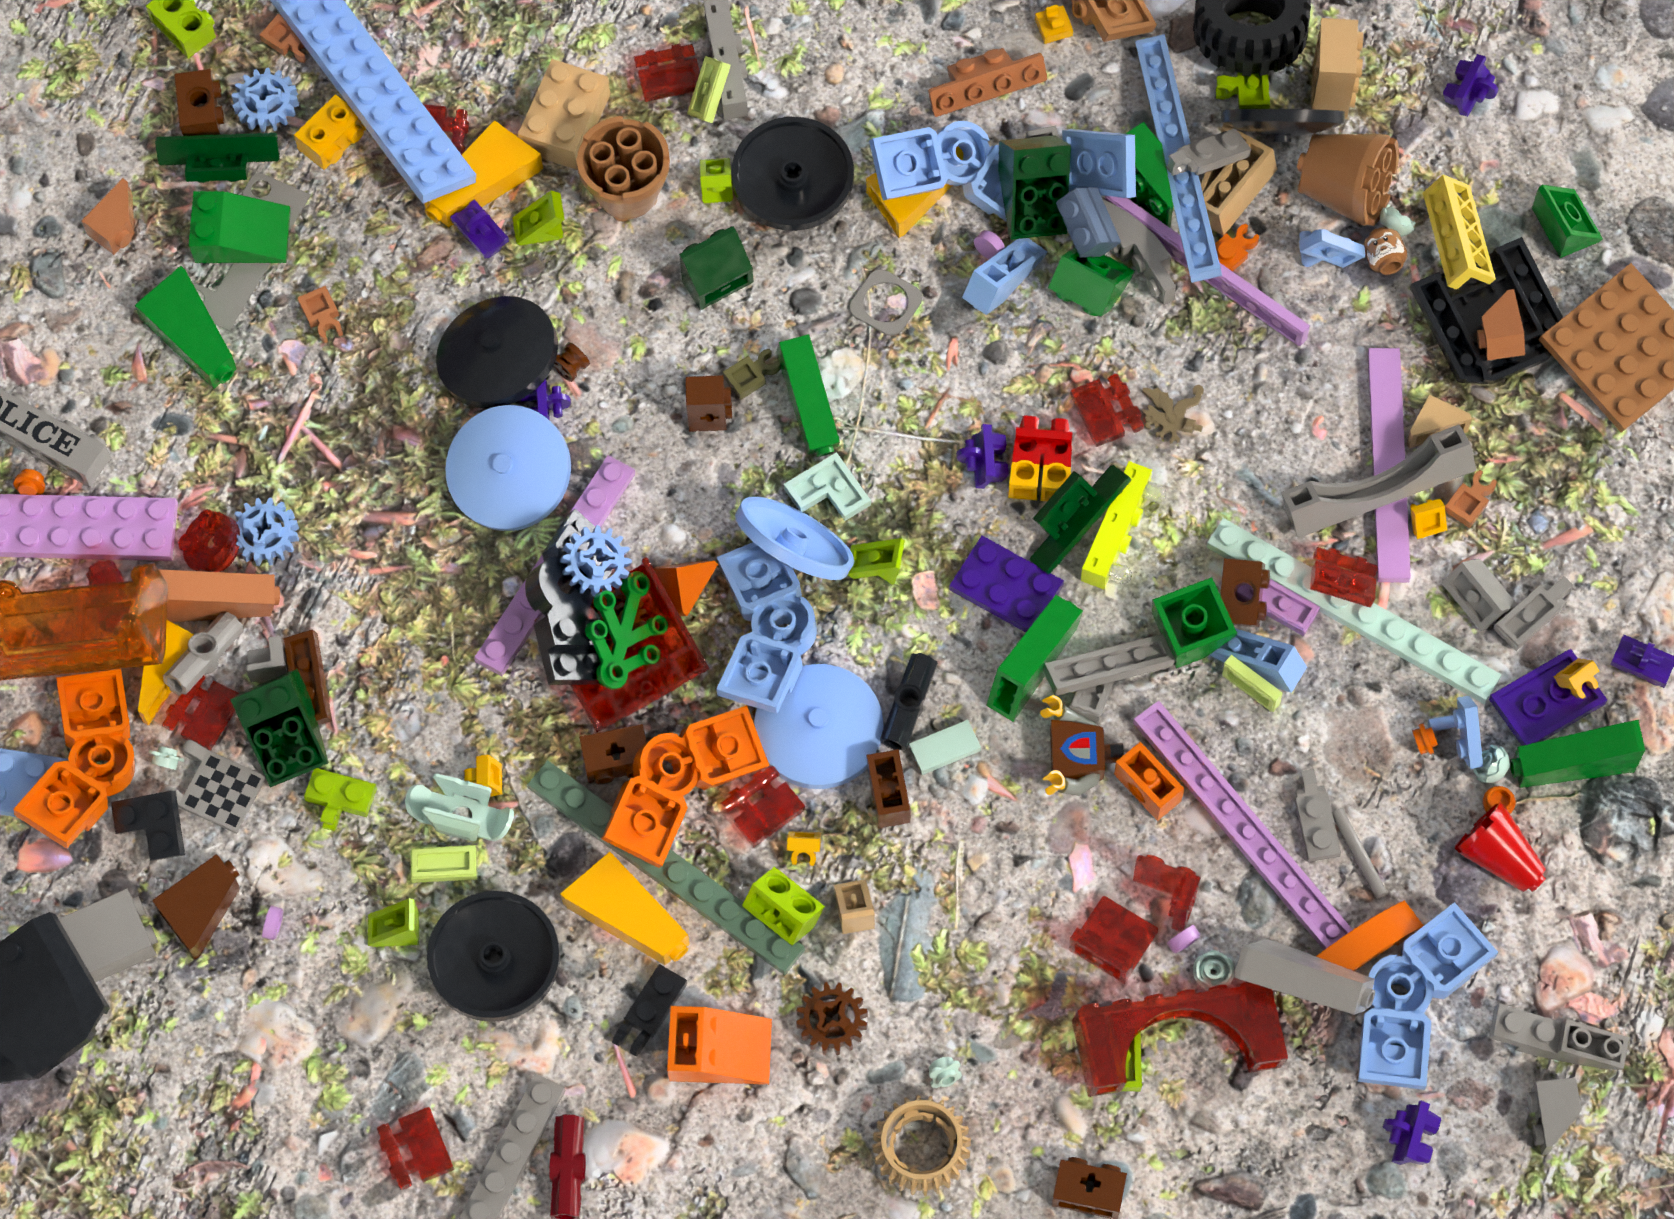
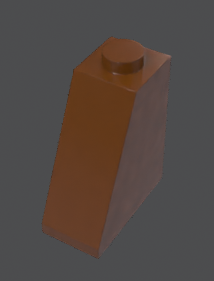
(199, 903)

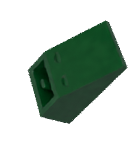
(1032, 180)
(281, 727)

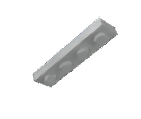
(1108, 664)

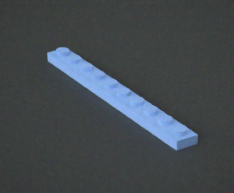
(1173, 134)

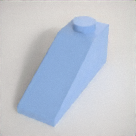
(1002, 274)
(1269, 658)

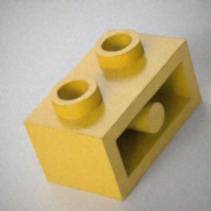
(329, 133)

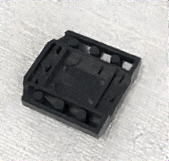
(1458, 314)
(44, 1000)

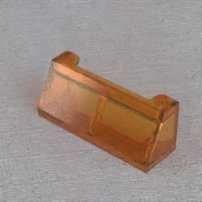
(83, 626)

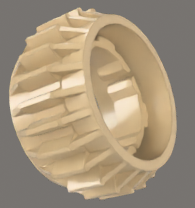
(927, 1111)

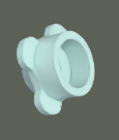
(165, 757)
(944, 1072)

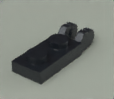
(651, 1007)

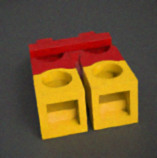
(1040, 449)

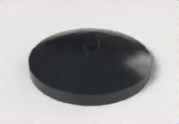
(1282, 123)
(792, 173)
(497, 352)
(493, 956)

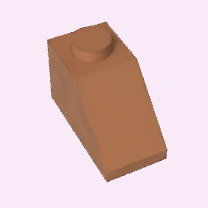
(112, 219)
(1502, 329)

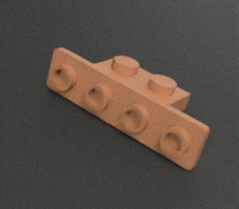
(985, 79)

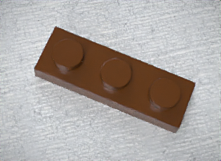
(305, 655)

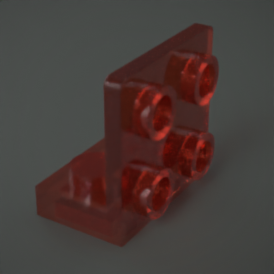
(1178, 881)
(1113, 939)

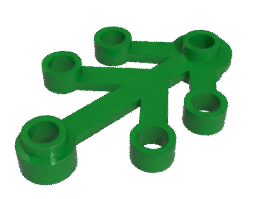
(622, 632)

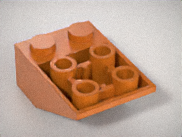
(718, 1046)

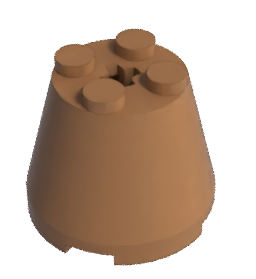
(624, 166)
(1350, 173)

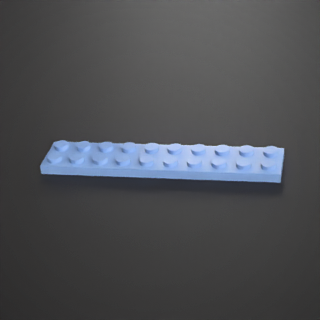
(378, 96)

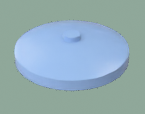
(508, 468)
(794, 538)
(822, 728)

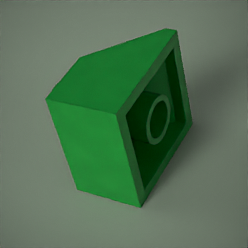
(1090, 281)
(1193, 621)

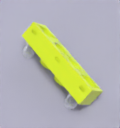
(1115, 527)

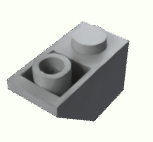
(1555, 1109)

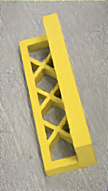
(1452, 232)

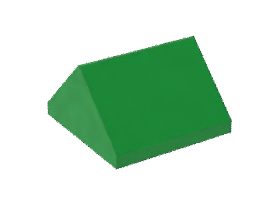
(1564, 219)

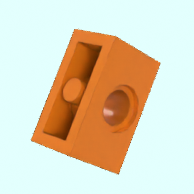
(1148, 781)

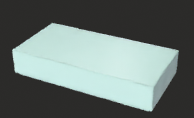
(944, 747)

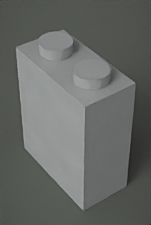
(111, 934)

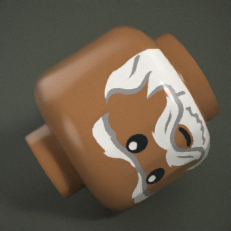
(1385, 251)

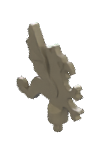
(1172, 419)

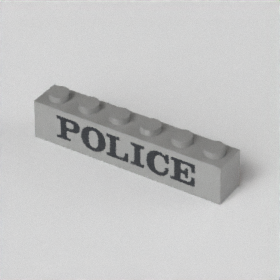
(50, 440)

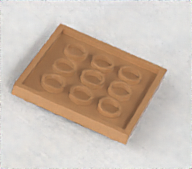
(1618, 347)

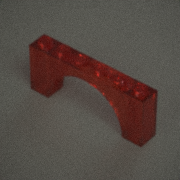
(1241, 1013)

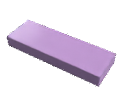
(1284, 606)

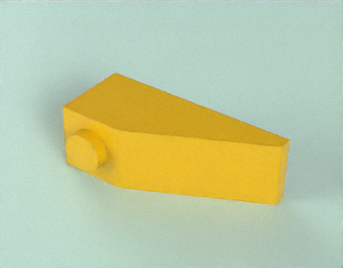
(153, 689)

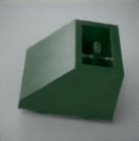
(715, 267)

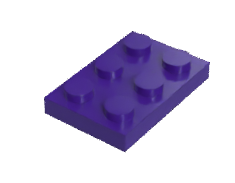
(1005, 584)
(1538, 707)

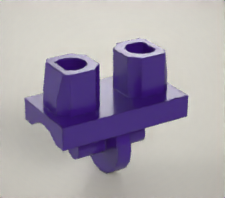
(1475, 85)
(480, 229)
(556, 401)
(979, 456)
(1643, 661)
(1407, 1133)

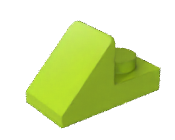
(716, 180)
(540, 220)
(877, 559)

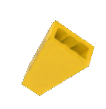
(499, 164)
(904, 211)
(624, 908)

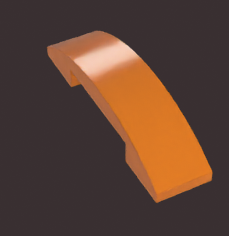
(1373, 937)

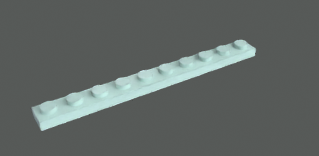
(1373, 623)

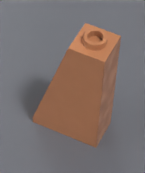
(207, 594)

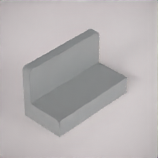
(1478, 593)

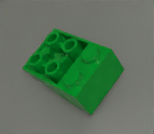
(1151, 175)

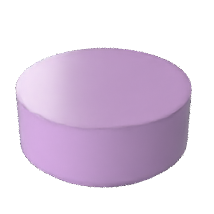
(988, 244)
(272, 923)
(1183, 939)

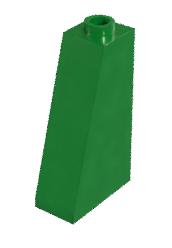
(183, 323)
(808, 395)
(1024, 666)
(1580, 755)

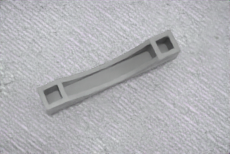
(1436, 461)

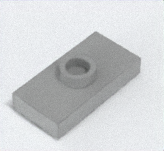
(1091, 701)

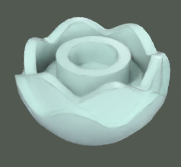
(1394, 220)
(1494, 765)
(1213, 961)

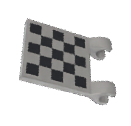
(220, 788)

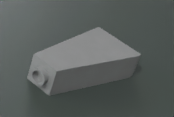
(1304, 976)

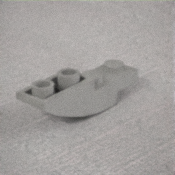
(1145, 252)
(1558, 1040)

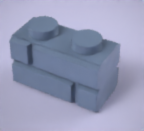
(1088, 222)

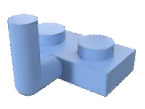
(1328, 247)
(1467, 721)

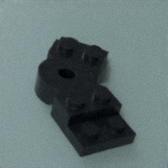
(560, 630)

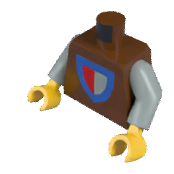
(1076, 750)

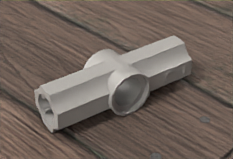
(203, 653)

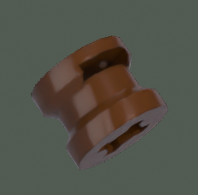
(570, 362)

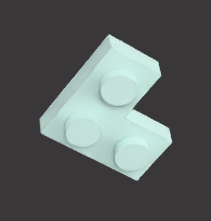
(831, 480)

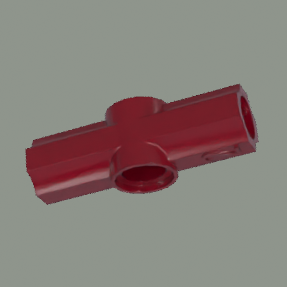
(567, 1167)

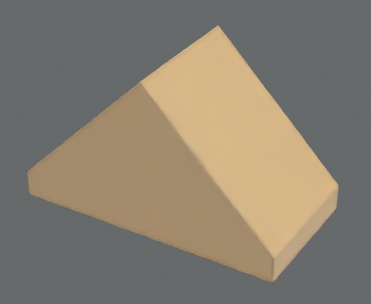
(1436, 417)
(854, 906)

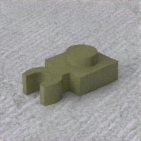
(748, 375)

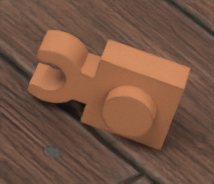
(282, 38)
(320, 311)
(1469, 502)

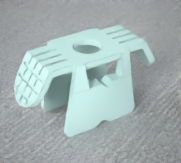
(438, 809)

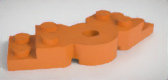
(95, 729)
(702, 756)

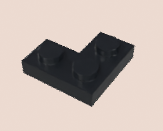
(156, 815)

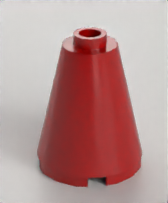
(1502, 850)

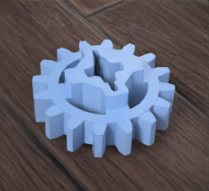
(267, 101)
(272, 541)
(594, 573)

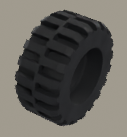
(1250, 47)

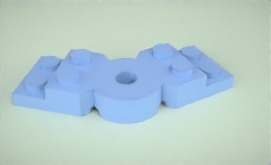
(927, 159)
(770, 656)
(1430, 966)

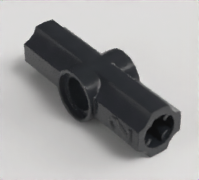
(913, 685)

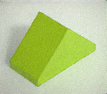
(394, 925)

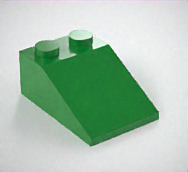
(237, 229)

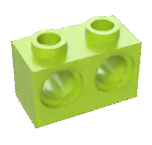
(177, 23)
(783, 906)

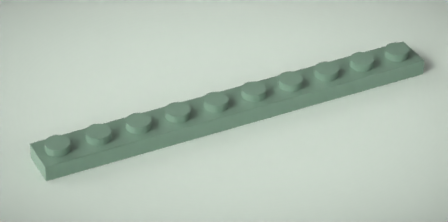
(675, 875)

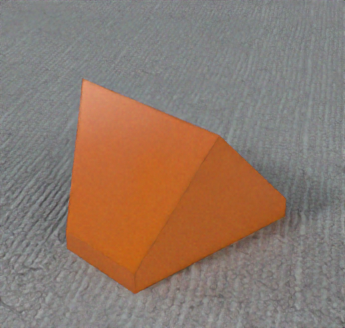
(686, 582)

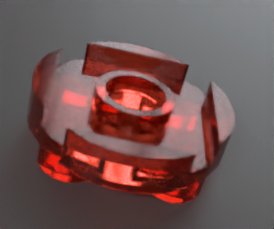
(197, 536)

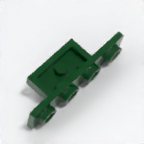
(217, 156)
(1073, 512)

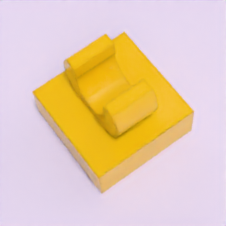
(1053, 24)
(1428, 518)
(1576, 674)
(487, 773)
(803, 842)

